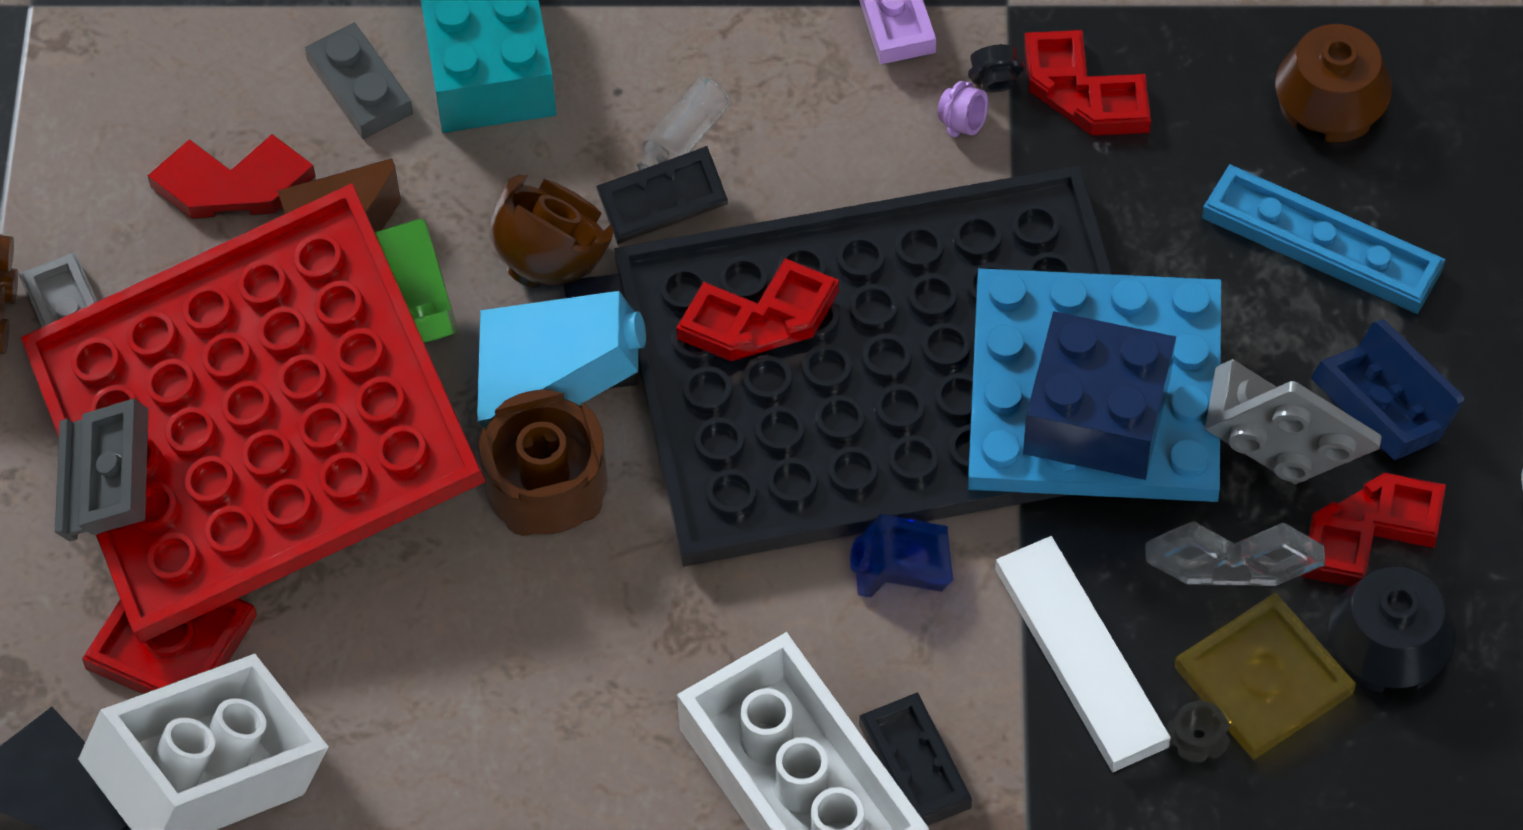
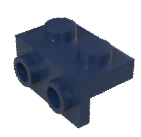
(1390, 390)

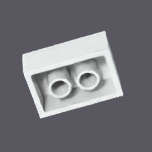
(203, 750)

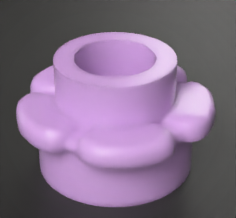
(963, 109)

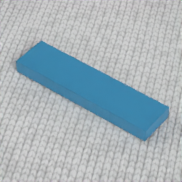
(1323, 238)

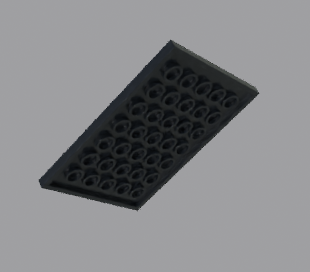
(881, 395)

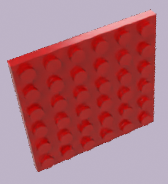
(278, 406)

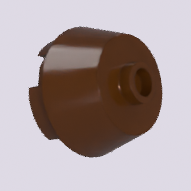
(1334, 83)

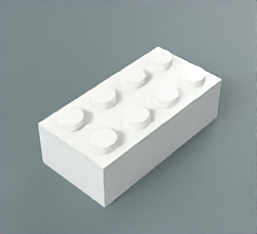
(788, 748)

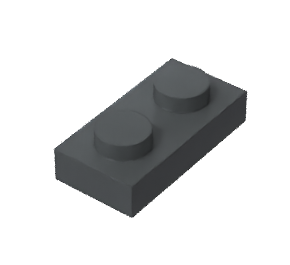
(359, 80)

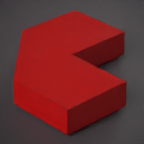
(1093, 103)
(205, 186)
(741, 328)
(1384, 508)

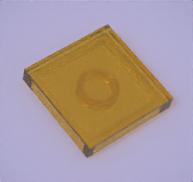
(1265, 675)

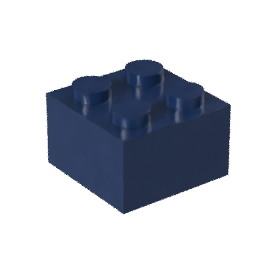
(1099, 395)

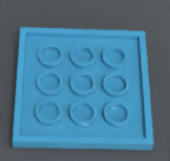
(1008, 346)

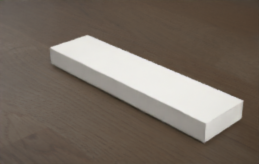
(1082, 654)

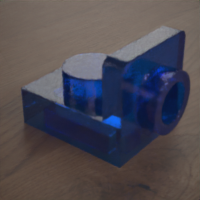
(902, 554)

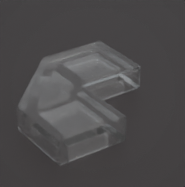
(1205, 558)

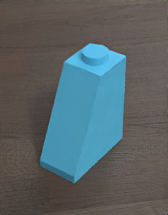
(557, 346)

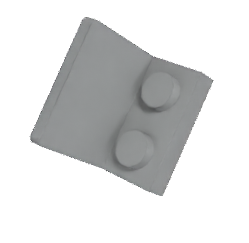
(1283, 425)

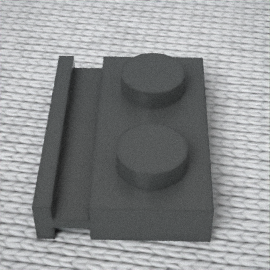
(102, 470)

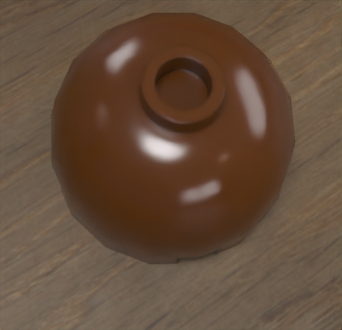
(547, 233)

